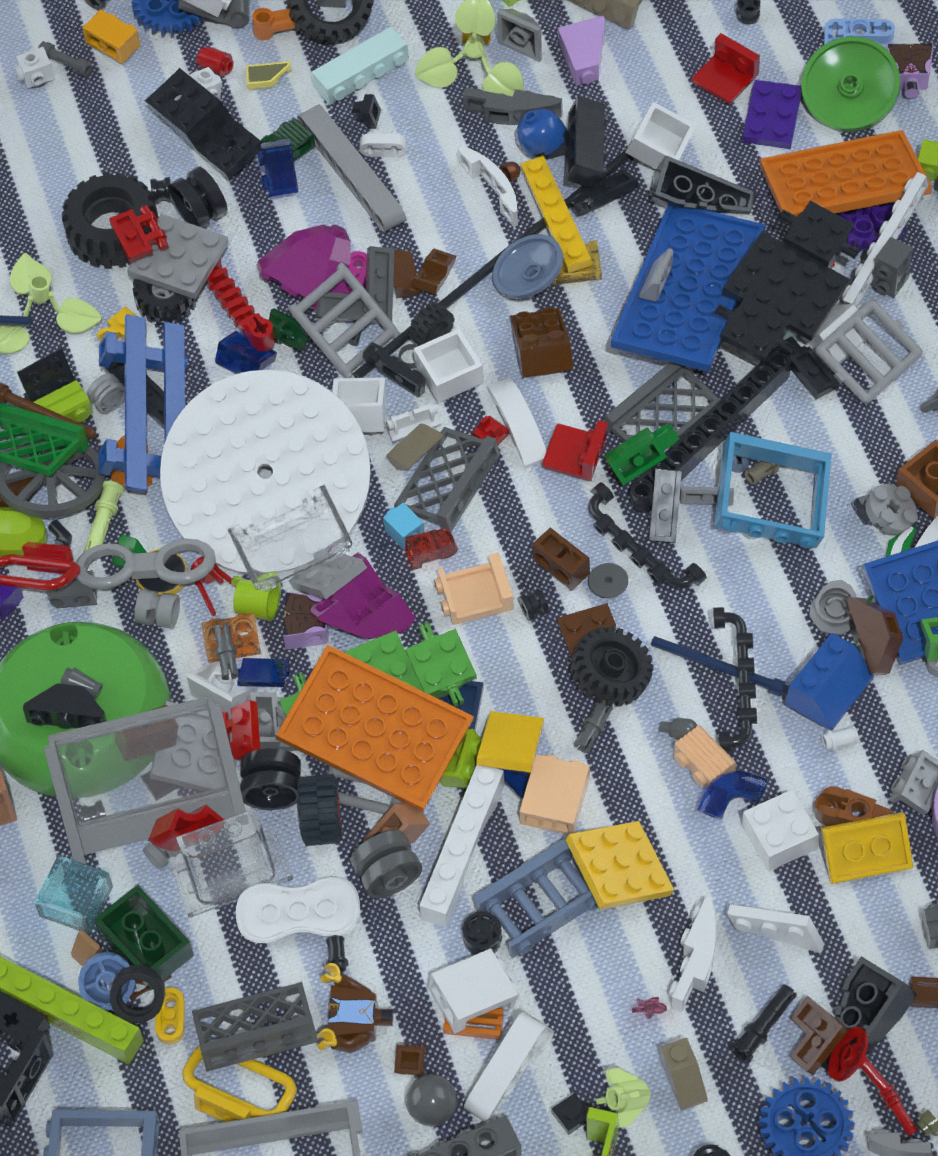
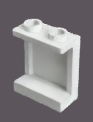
(472, 988)

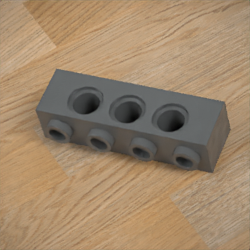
(467, 1141)

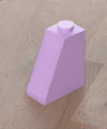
(583, 48)

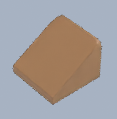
(84, 947)

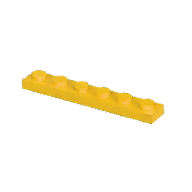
(556, 213)

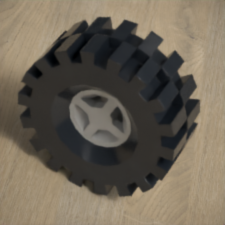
(155, 306)

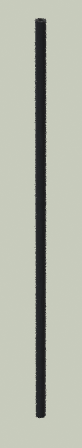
(486, 269)

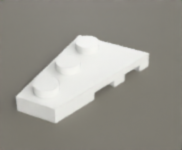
(776, 925)

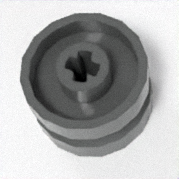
(386, 864)

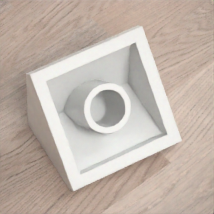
(837, 316)
(208, 682)

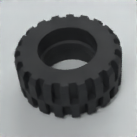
(94, 199)

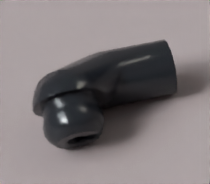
(63, 536)

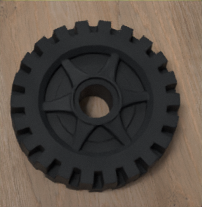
(611, 666)

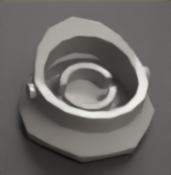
(831, 607)

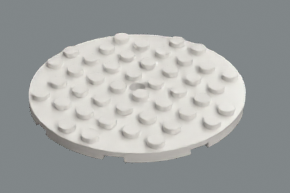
(254, 423)

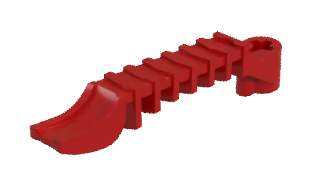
(252, 325)

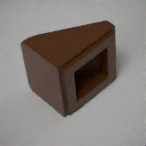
(410, 1058)

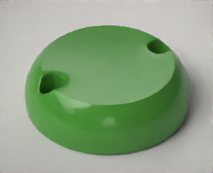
(119, 661)

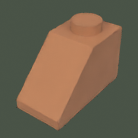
(402, 818)

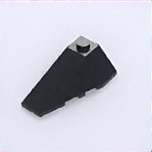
(694, 188)
(873, 1002)

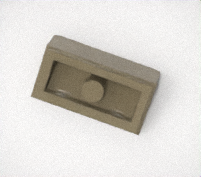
(413, 446)

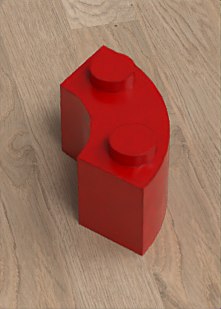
(180, 823)

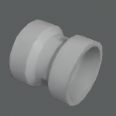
(158, 856)

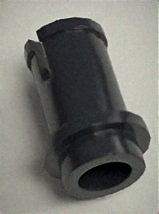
(336, 952)

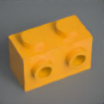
(111, 36)

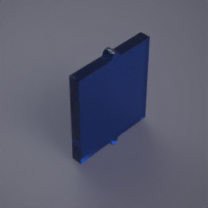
(263, 672)

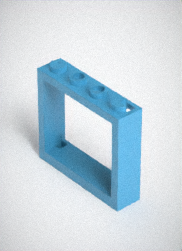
(783, 455)

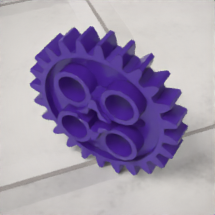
(868, 224)

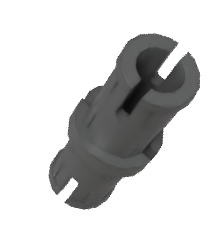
(226, 651)
(593, 727)

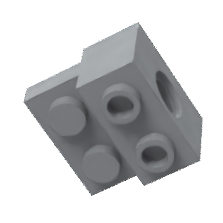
(270, 719)

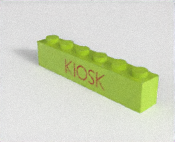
(71, 1012)

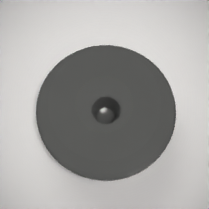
(608, 580)

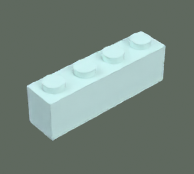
(360, 65)

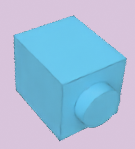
(401, 523)

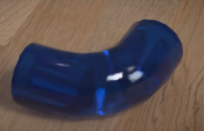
(729, 787)

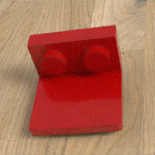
(728, 70)
(576, 450)

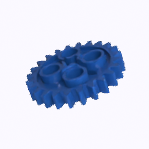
(164, 16)
(825, 1108)

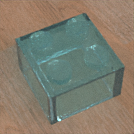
(73, 894)

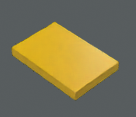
(510, 741)
(867, 847)

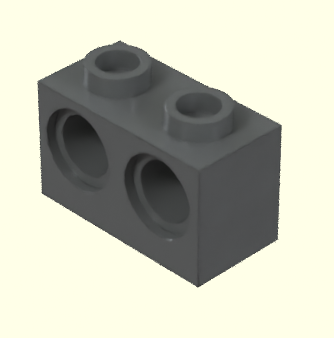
(892, 267)

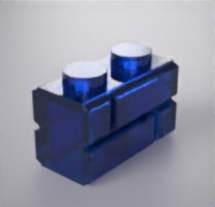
(279, 168)

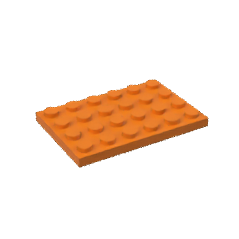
(843, 174)
(375, 728)

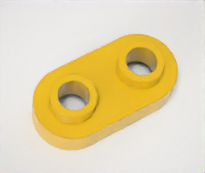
(171, 1017)

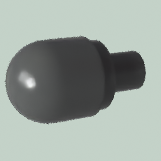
(678, 727)

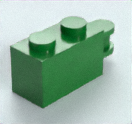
(641, 452)

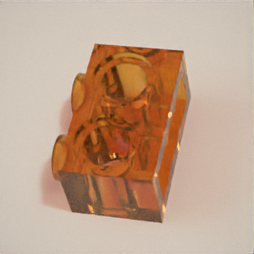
(245, 644)

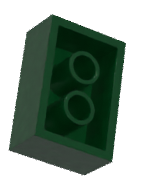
(143, 934)

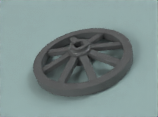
(52, 510)

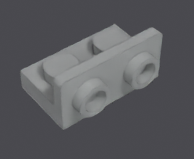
(917, 782)

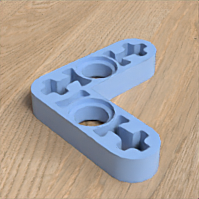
(846, 26)

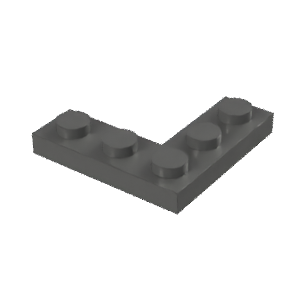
(378, 284)

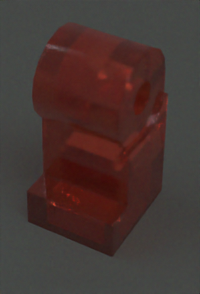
(429, 547)

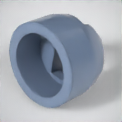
(738, 468)

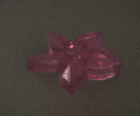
(649, 1007)

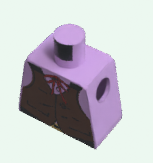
(913, 66)
(300, 626)

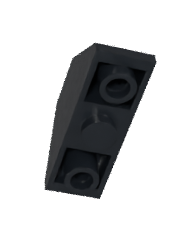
(64, 707)

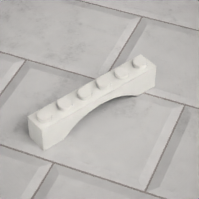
(449, 873)

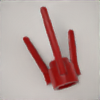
(215, 574)

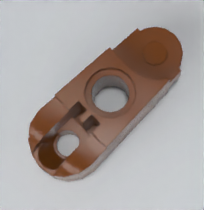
(844, 804)

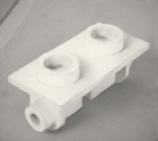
(405, 423)

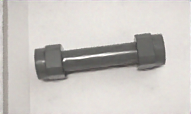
(80, 66)

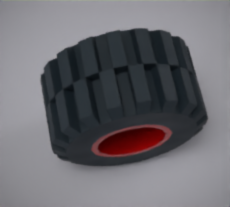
(319, 810)

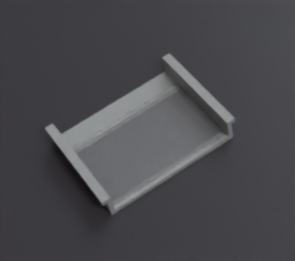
(139, 767)

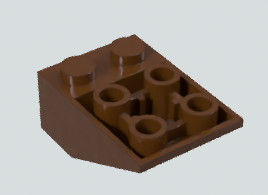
(541, 342)

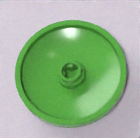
(850, 84)

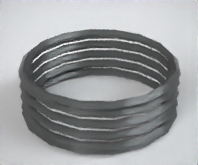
(405, 348)

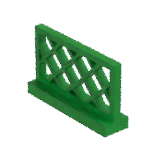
(36, 428)

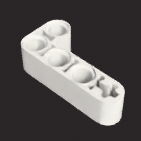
(507, 1066)

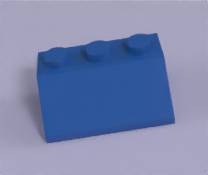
(829, 682)

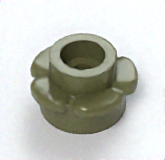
(928, 1123)

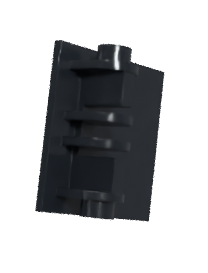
(45, 375)

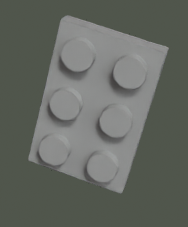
(328, 576)

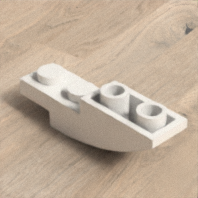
(699, 953)

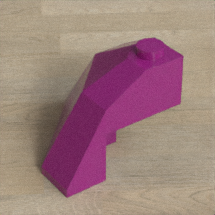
(307, 259)
(365, 606)

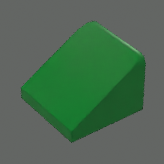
(131, 543)

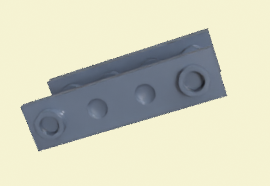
(536, 872)

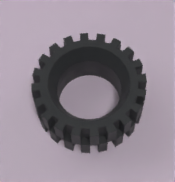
(327, 30)

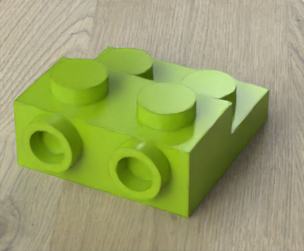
(463, 763)

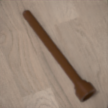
(7, 396)

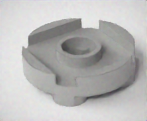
(899, 500)

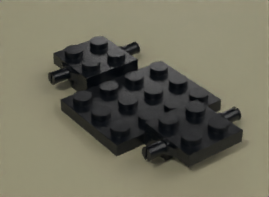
(787, 283)

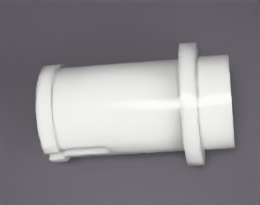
(839, 738)

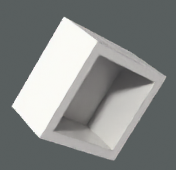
(660, 135)
(449, 365)
(365, 400)
(780, 830)

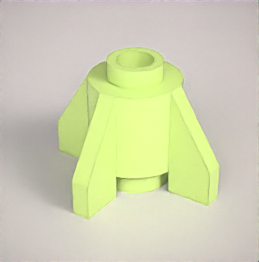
(626, 1095)

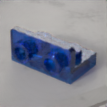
(239, 355)

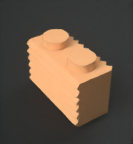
(702, 756)

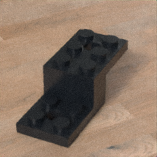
(204, 123)
(23, 1076)

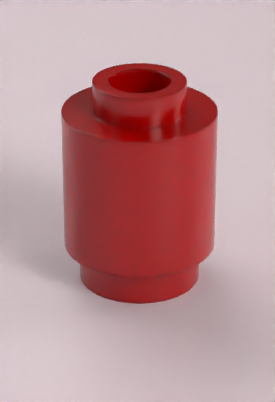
(217, 60)

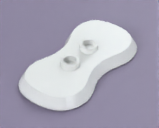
(274, 911)

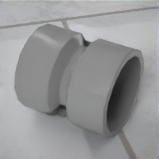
(156, 608)

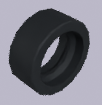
(131, 1014)

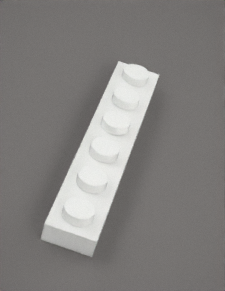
(901, 213)

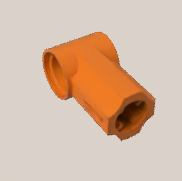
(267, 22)

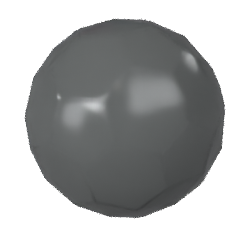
(431, 1100)

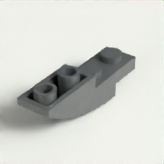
(509, 109)

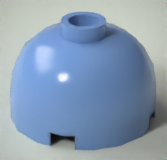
(97, 978)

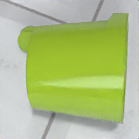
(252, 601)

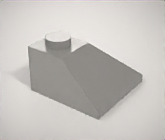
(519, 33)

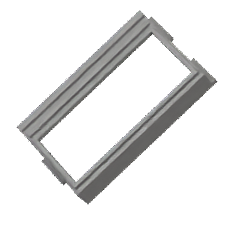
(273, 1128)

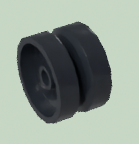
(197, 197)
(270, 779)

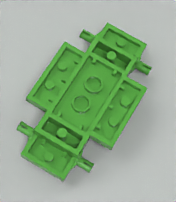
(433, 666)

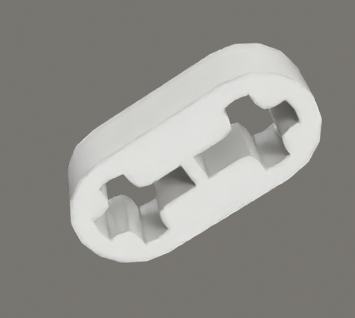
(382, 145)

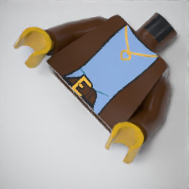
(351, 1013)

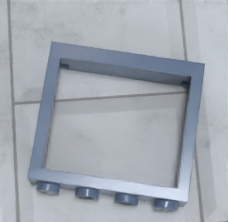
(146, 1119)

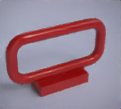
(45, 559)

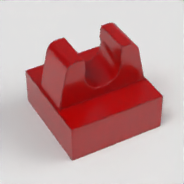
(490, 427)

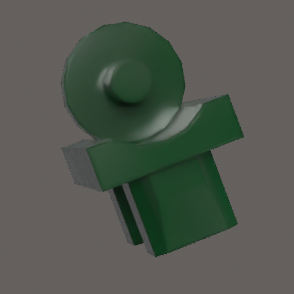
(288, 330)

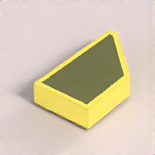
(265, 74)

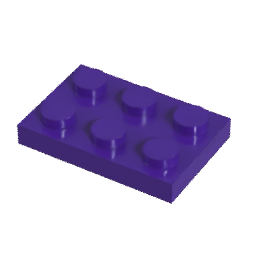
(772, 114)

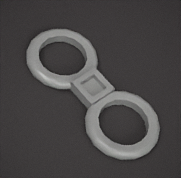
(146, 564)

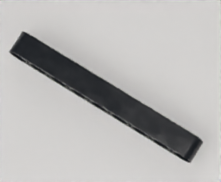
(717, 420)

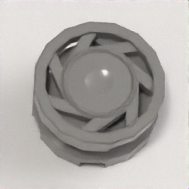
(106, 393)

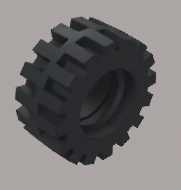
(431, 323)

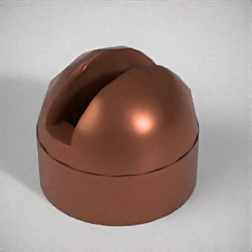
(510, 170)

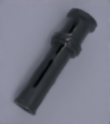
(756, 1032)

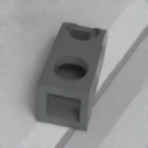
(73, 595)

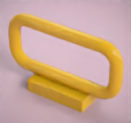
(228, 1107)

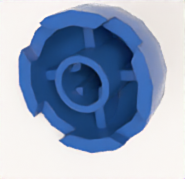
(540, 132)

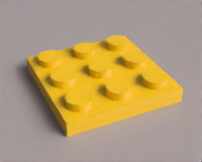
(619, 865)

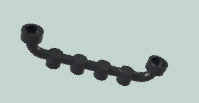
(641, 555)
(745, 667)

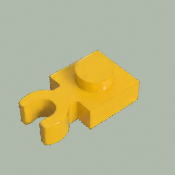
(116, 324)

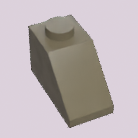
(683, 1073)

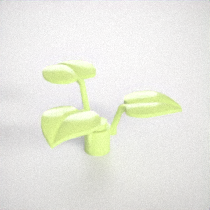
(438, 68)
(35, 279)

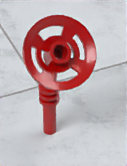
(856, 1058)

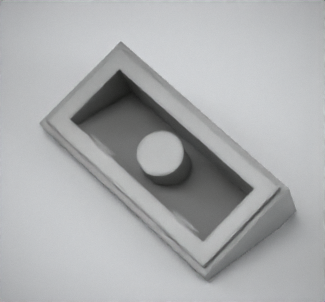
(657, 276)
(703, 495)

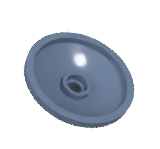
(528, 266)

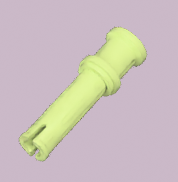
(105, 508)

